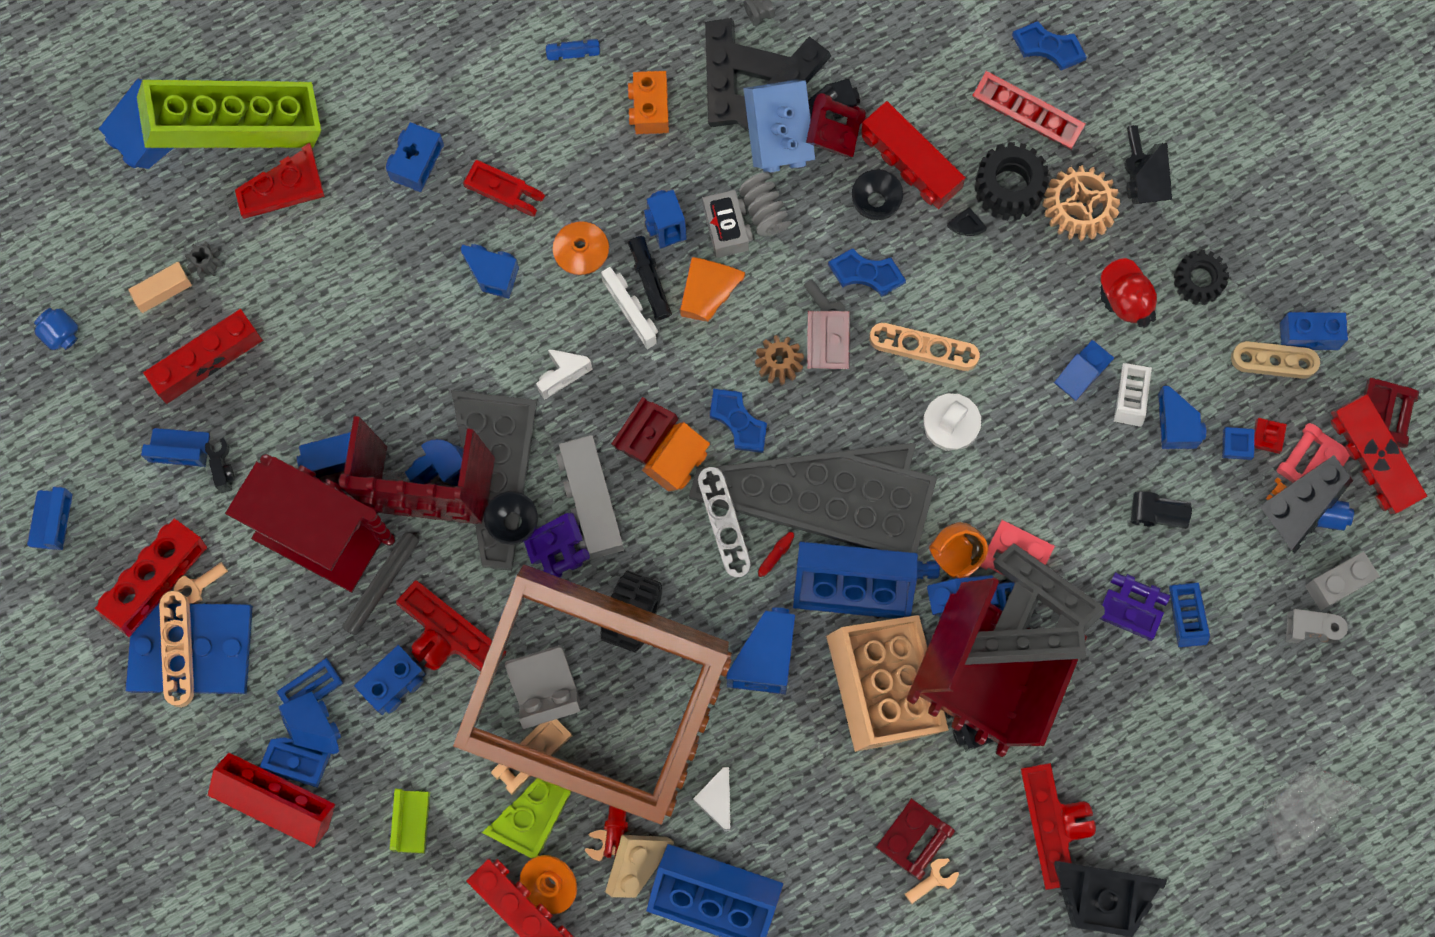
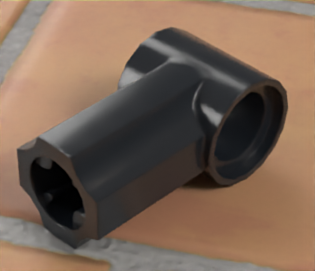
(1153, 510)

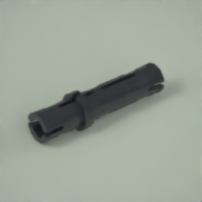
(645, 266)

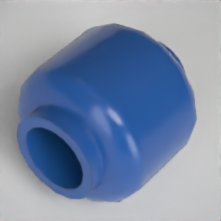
(56, 329)

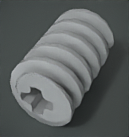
(762, 205)

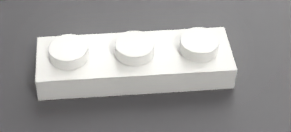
(630, 307)

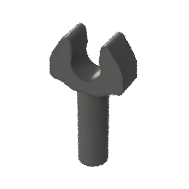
(820, 298)

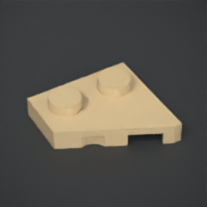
(635, 864)

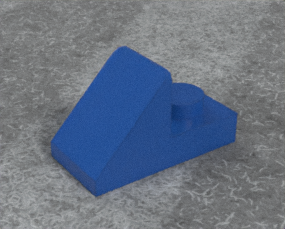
(1083, 370)

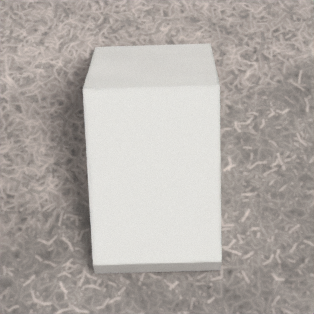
(715, 799)

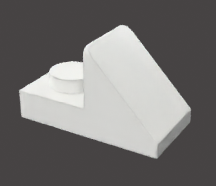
(569, 369)

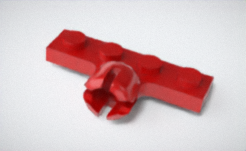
(444, 630)
(1053, 822)

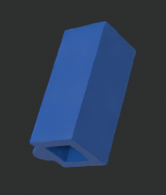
(325, 455)

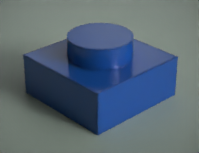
(1238, 443)

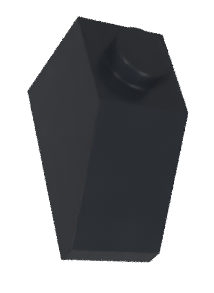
(1151, 177)

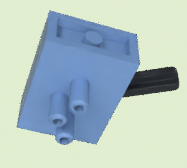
(780, 123)

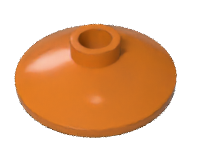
(580, 260)
(555, 896)

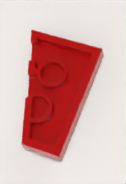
(283, 186)

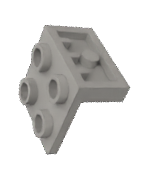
(543, 686)

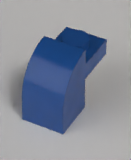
(440, 459)

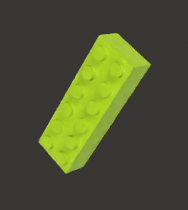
(227, 114)

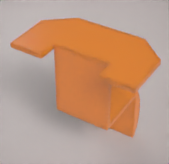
(1278, 489)

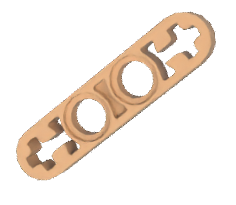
(925, 341)
(180, 648)

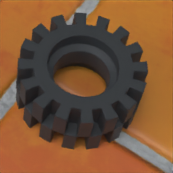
(1210, 264)

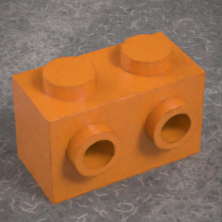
(650, 102)
(677, 457)

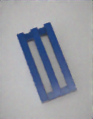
(307, 675)

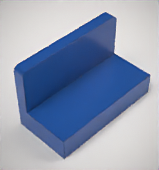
(176, 447)
(50, 519)

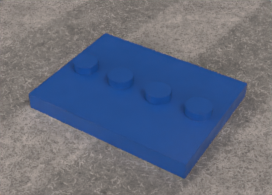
(218, 650)

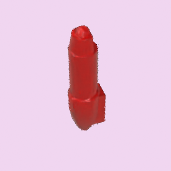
(774, 556)

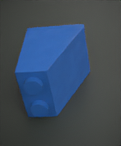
(124, 132)
(766, 655)

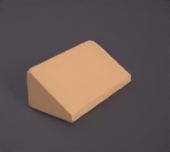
(160, 287)

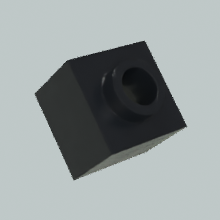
(846, 95)

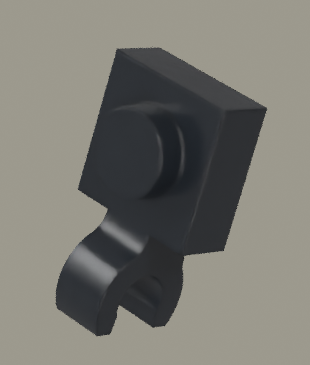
(221, 473)

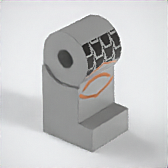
(1314, 624)

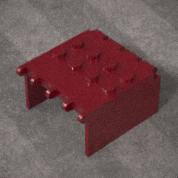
(460, 504)
(309, 521)
(999, 700)

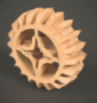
(1061, 211)

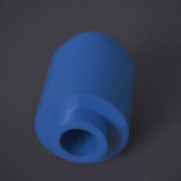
(1337, 517)

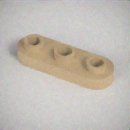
(1286, 355)

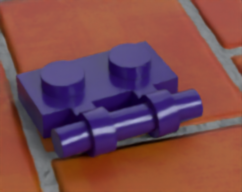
(554, 538)
(1130, 614)

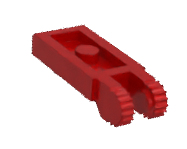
(501, 187)

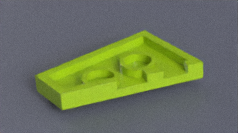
(530, 818)

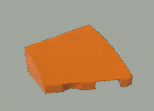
(707, 288)

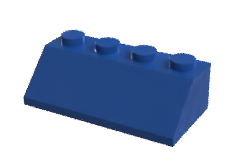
(855, 580)
(713, 895)

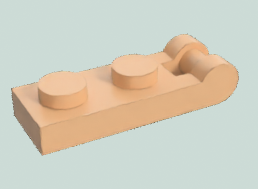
(544, 738)

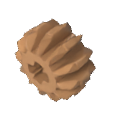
(789, 356)

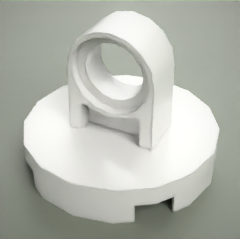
(952, 422)

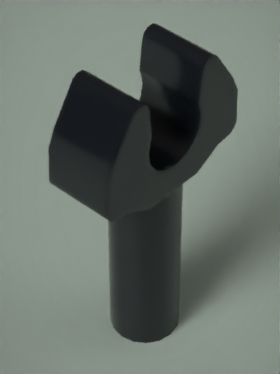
(1136, 149)

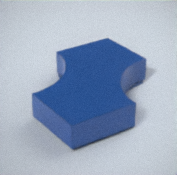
(1037, 41)
(854, 269)
(747, 431)

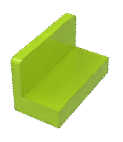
(409, 821)

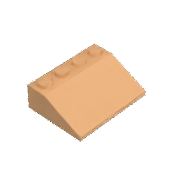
(874, 676)

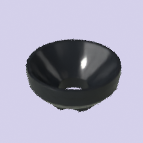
(877, 182)
(504, 505)

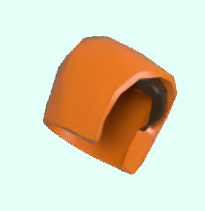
(959, 549)

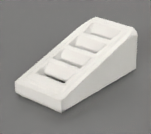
(1127, 411)

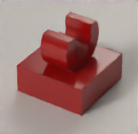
(1269, 435)

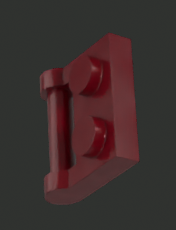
(831, 134)
(1383, 397)
(907, 832)

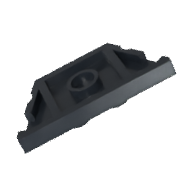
(1106, 898)

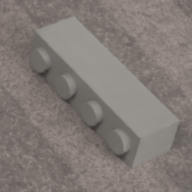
(590, 496)

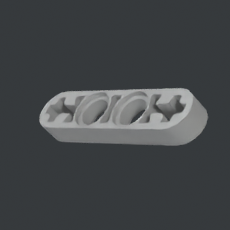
(721, 522)

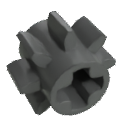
(208, 265)

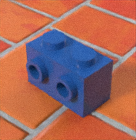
(665, 218)
(390, 681)

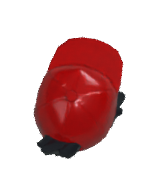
(1128, 292)

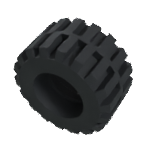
(1015, 160)
(639, 592)

